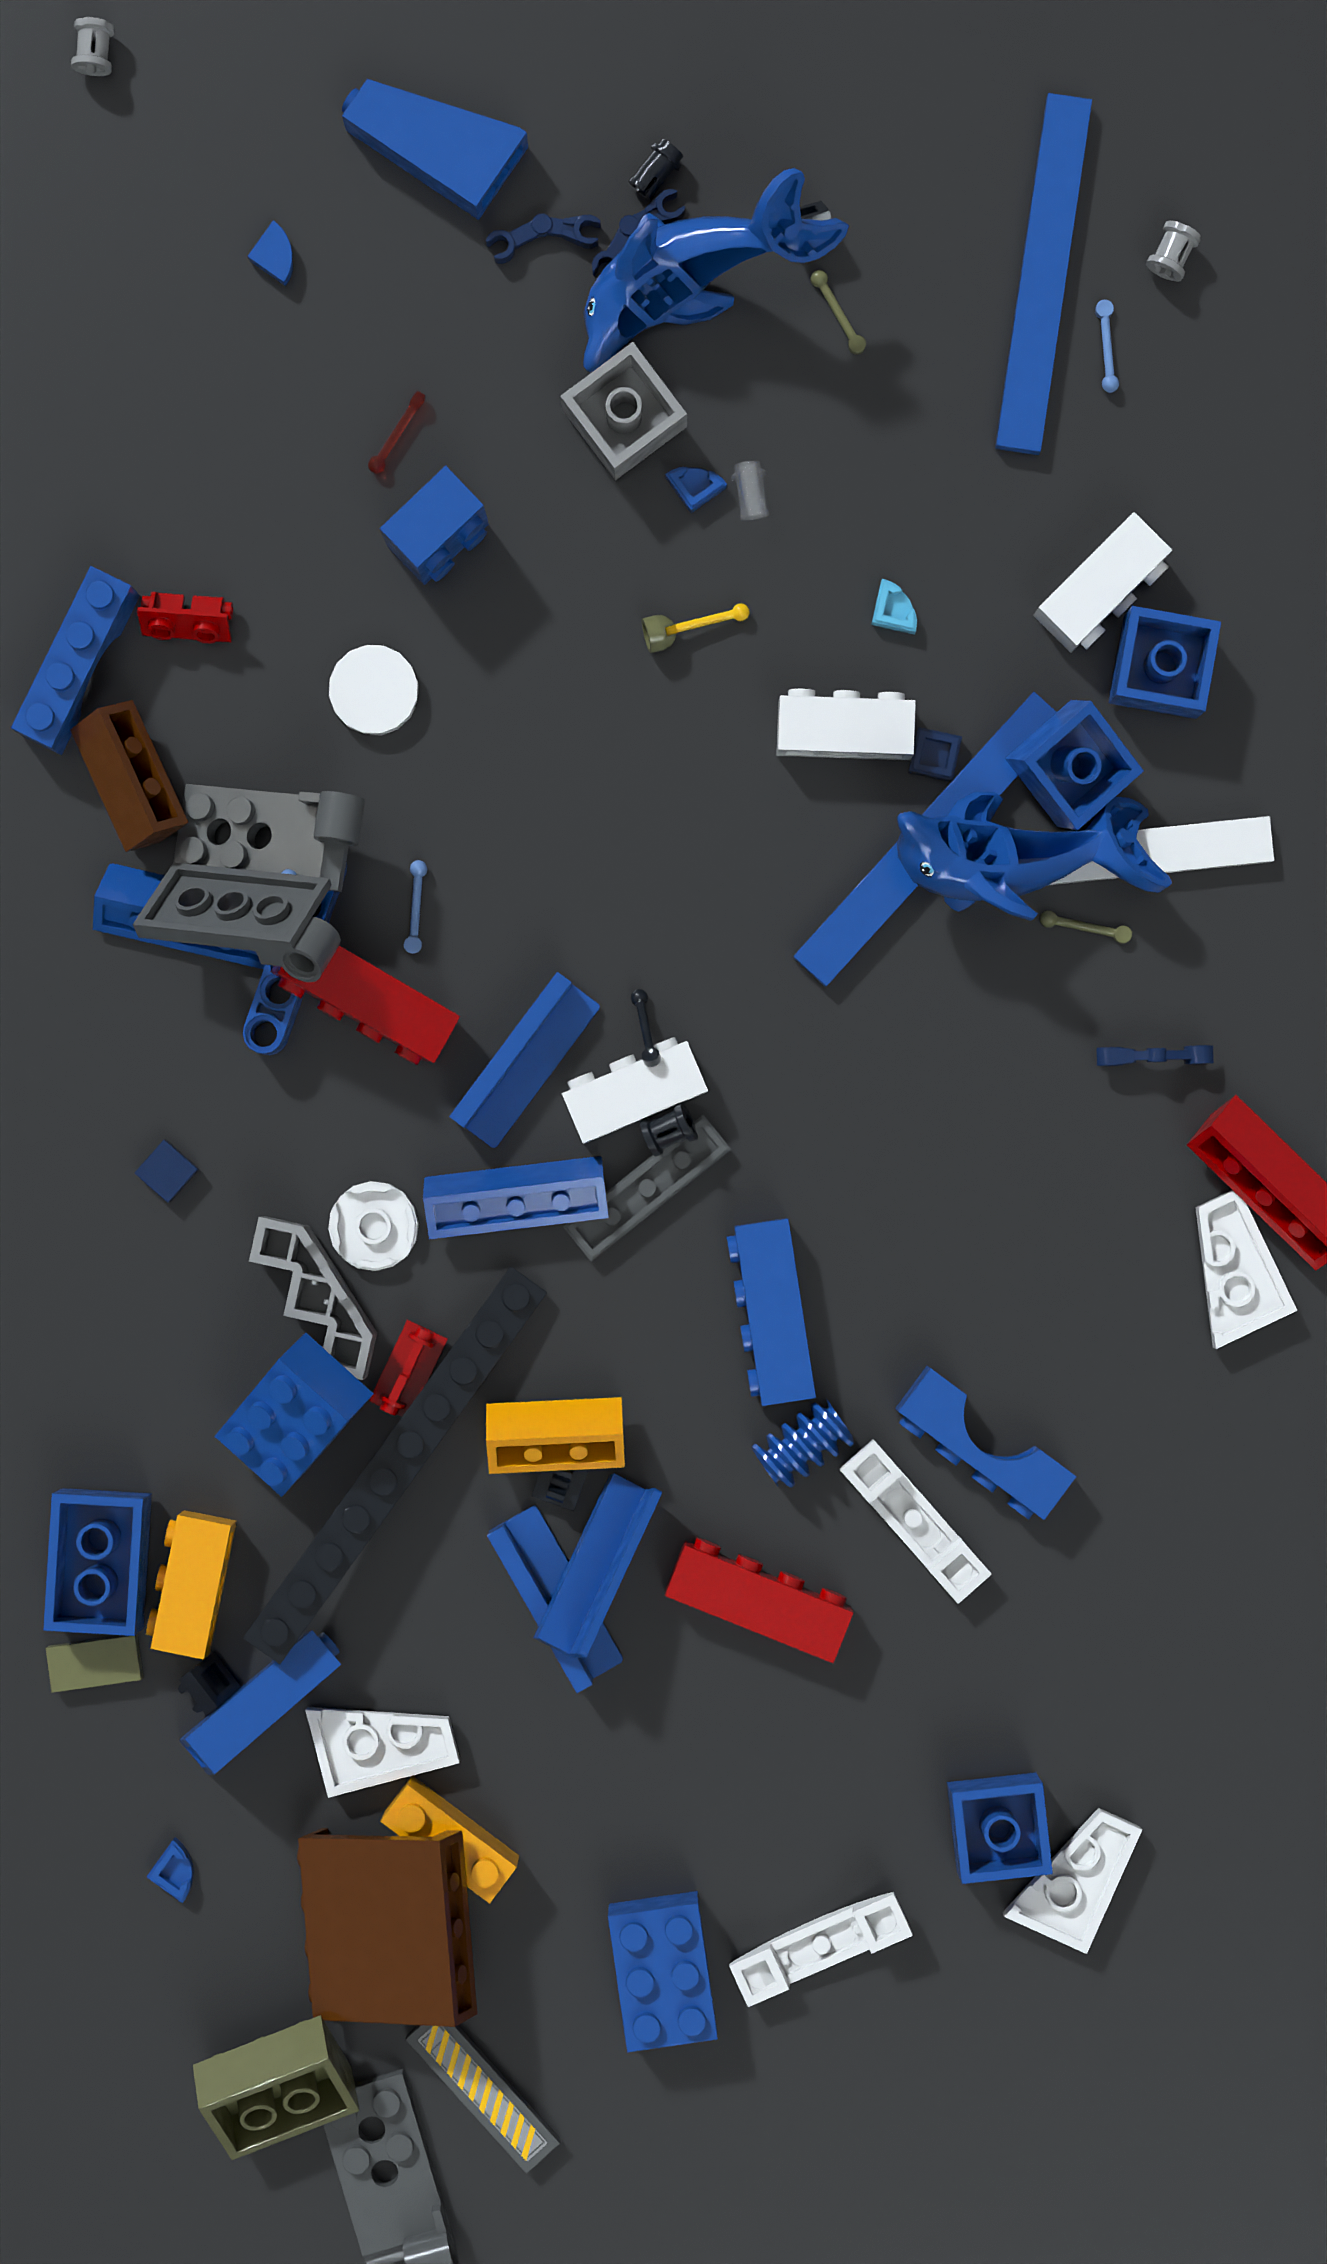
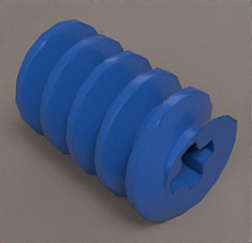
(803, 1444)

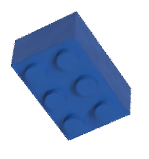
(293, 1414)
(97, 1562)
(662, 1971)

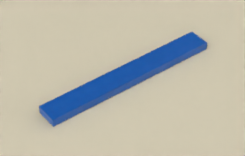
(1043, 274)
(888, 881)

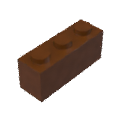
(129, 775)

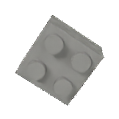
(624, 411)

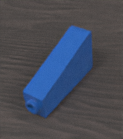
(439, 144)
(261, 1702)

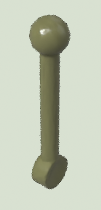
(856, 342)
(1121, 934)

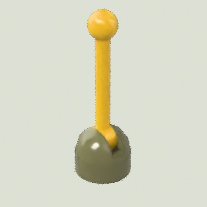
(661, 631)

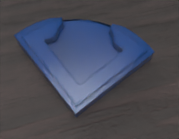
(274, 254)
(695, 485)
(174, 1871)

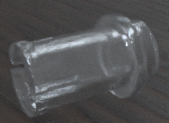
(751, 490)

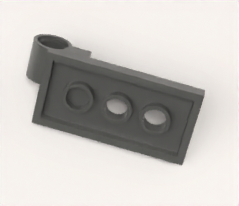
(307, 830)
(244, 912)
(400, 2215)

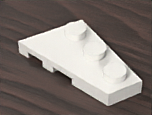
(1238, 1271)
(378, 1747)
(1083, 1880)

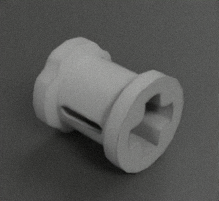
(94, 30)
(1173, 251)

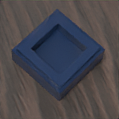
(935, 754)
(166, 1171)

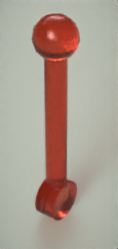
(377, 463)

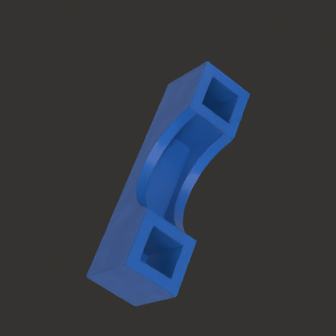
(60, 685)
(1029, 1477)

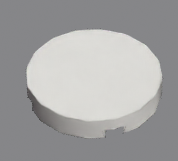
(373, 690)
(373, 1226)

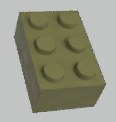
(275, 2087)

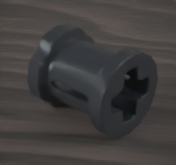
(659, 1140)

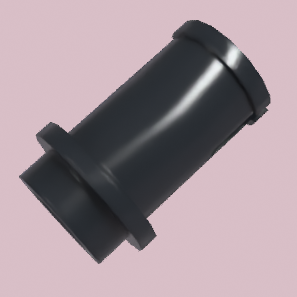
(656, 168)

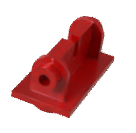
(165, 618)
(407, 1368)

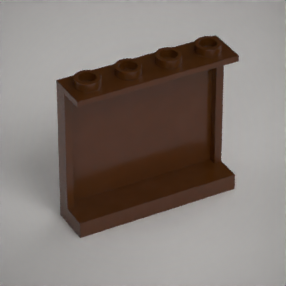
(387, 1928)

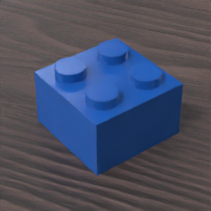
(436, 526)
(1164, 662)
(1074, 764)
(999, 1828)

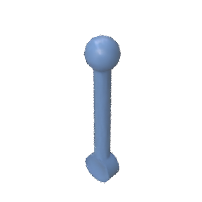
(1103, 311)
(413, 943)

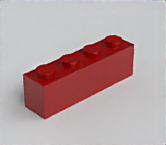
(378, 1004)
(1267, 1177)
(759, 1600)

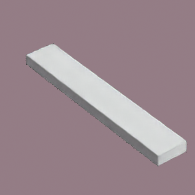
(1196, 847)

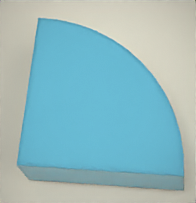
(894, 609)

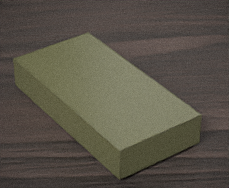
(94, 1663)

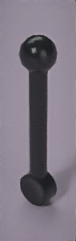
(650, 1055)

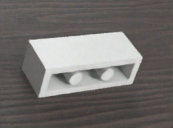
(1104, 584)
(845, 725)
(633, 1090)

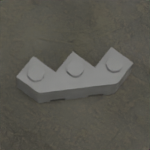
(317, 1291)

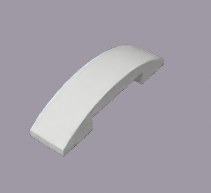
(915, 1521)
(819, 1945)

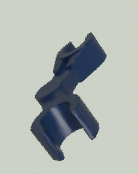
(629, 224)
(544, 226)
(1121, 1056)

